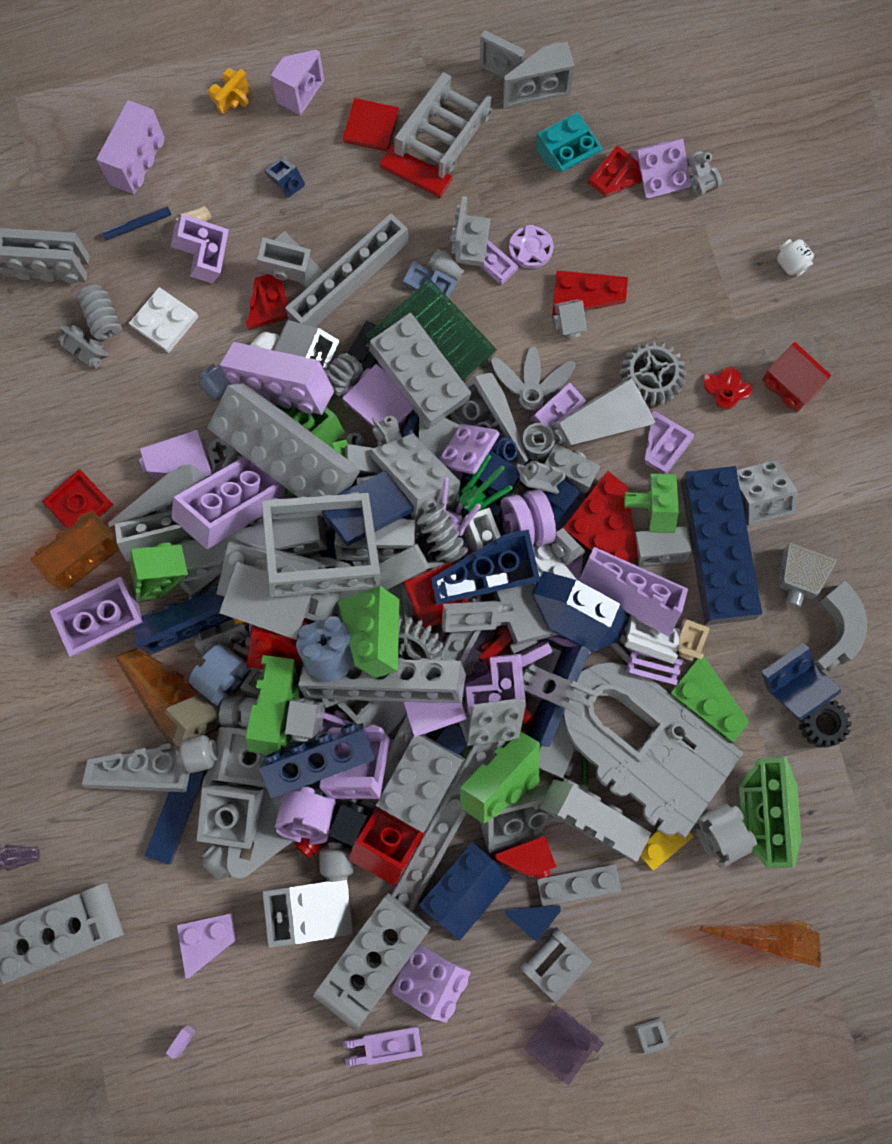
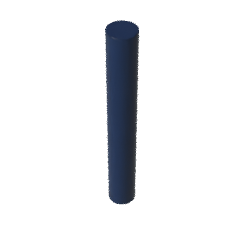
(136, 223)

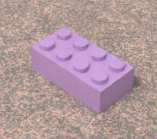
(279, 377)
(225, 502)

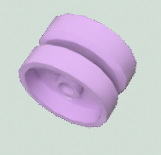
(529, 512)

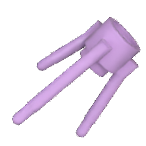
(455, 516)

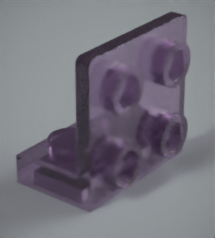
(562, 1044)

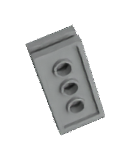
(42, 255)
(321, 604)
(233, 758)
(98, 926)
(354, 1000)

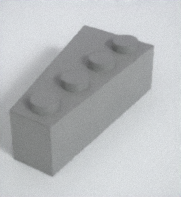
(595, 819)

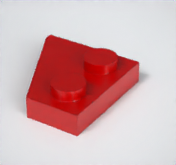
(616, 173)
(267, 302)

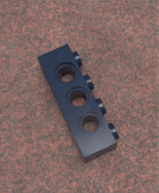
(281, 781)

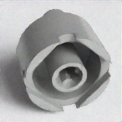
(725, 834)

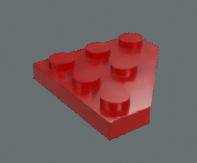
(604, 521)

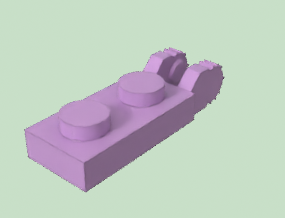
(386, 1046)

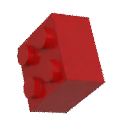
(271, 644)

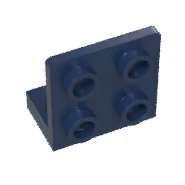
(799, 683)

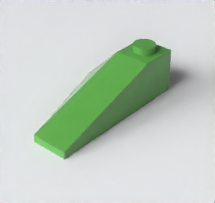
(323, 426)

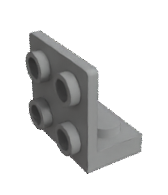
(469, 236)
(766, 492)
(493, 721)

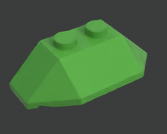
(772, 811)

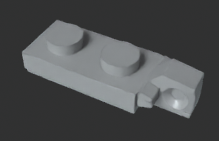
(476, 616)

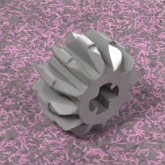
(344, 373)

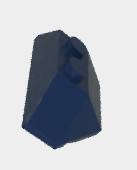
(579, 611)

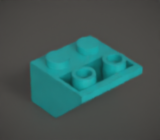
(567, 143)

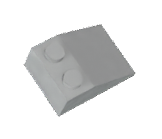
(540, 77)

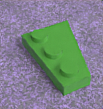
(710, 700)

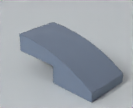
(419, 275)

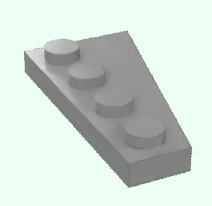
(141, 770)

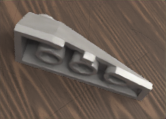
(160, 495)

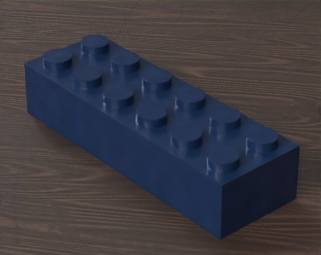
(720, 546)

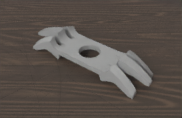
(562, 692)

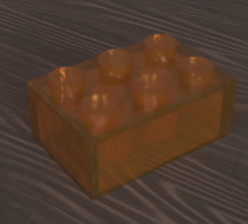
(76, 551)

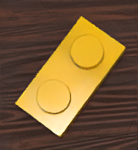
(661, 847)

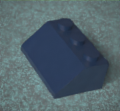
(465, 891)

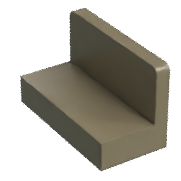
(194, 718)

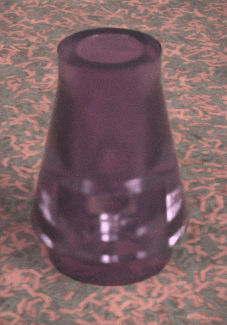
(17, 856)

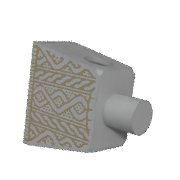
(803, 573)

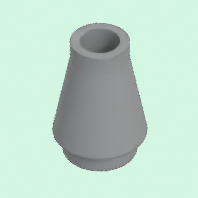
(444, 263)

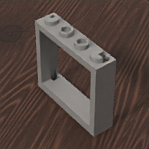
(321, 579)

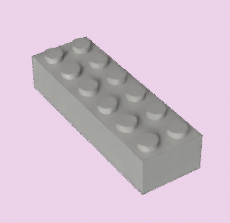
(280, 444)

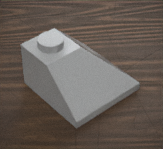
(229, 815)

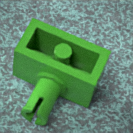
(660, 502)

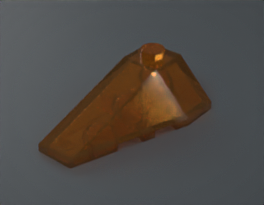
(155, 687)
(783, 939)

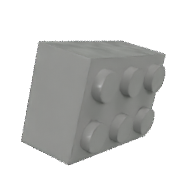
(420, 782)

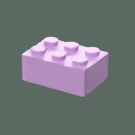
(131, 147)

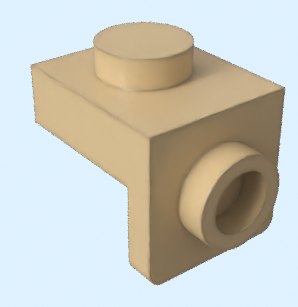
(692, 639)

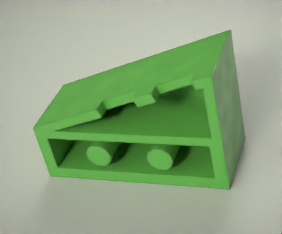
(156, 570)

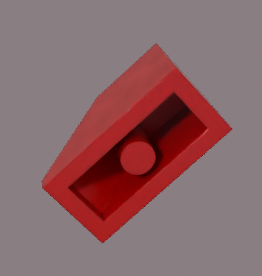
(528, 859)

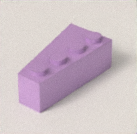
(638, 591)

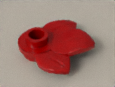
(728, 385)

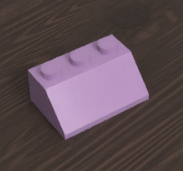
(97, 616)

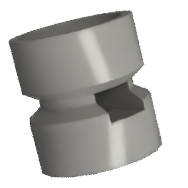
(538, 442)
(236, 711)

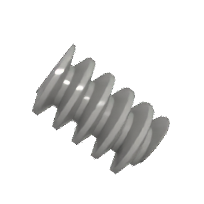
(98, 312)
(442, 534)

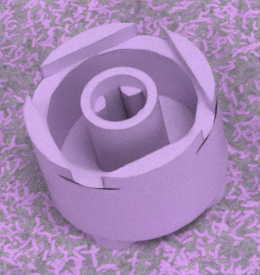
(305, 816)

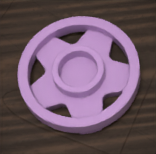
(531, 246)

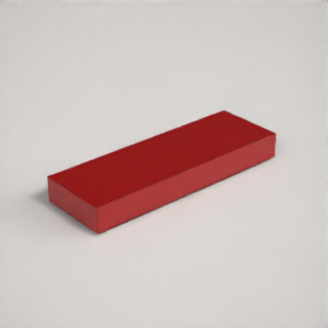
(416, 172)

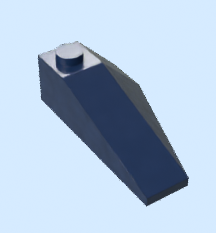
(495, 567)

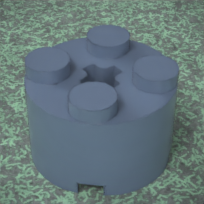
(325, 649)
(219, 674)

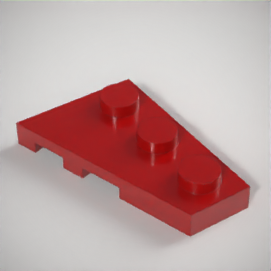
(593, 289)

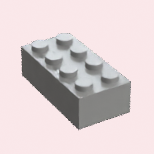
(419, 370)

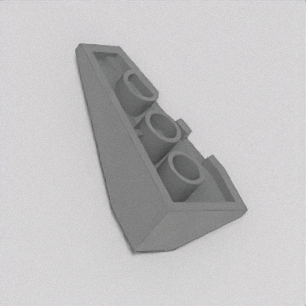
(490, 410)
(518, 821)

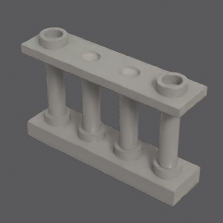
(431, 107)

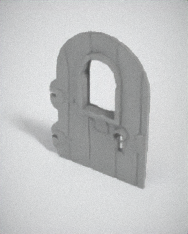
(665, 772)

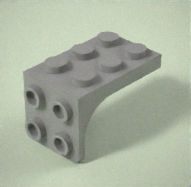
(417, 475)

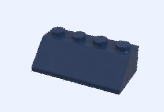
(180, 621)

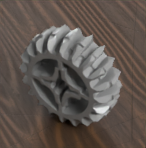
(669, 365)
(418, 642)

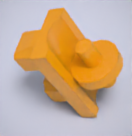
(232, 93)

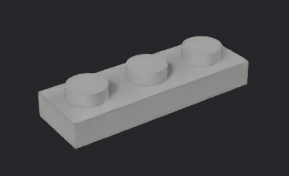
(579, 885)

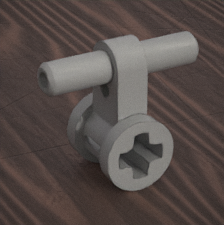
(705, 177)

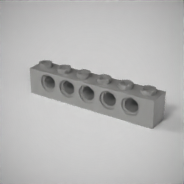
(393, 687)

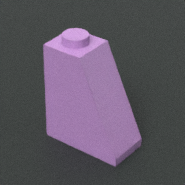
(178, 451)

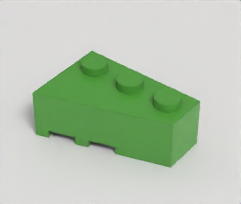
(373, 630)
(270, 714)
(502, 780)

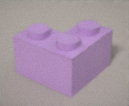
(205, 242)
(505, 685)

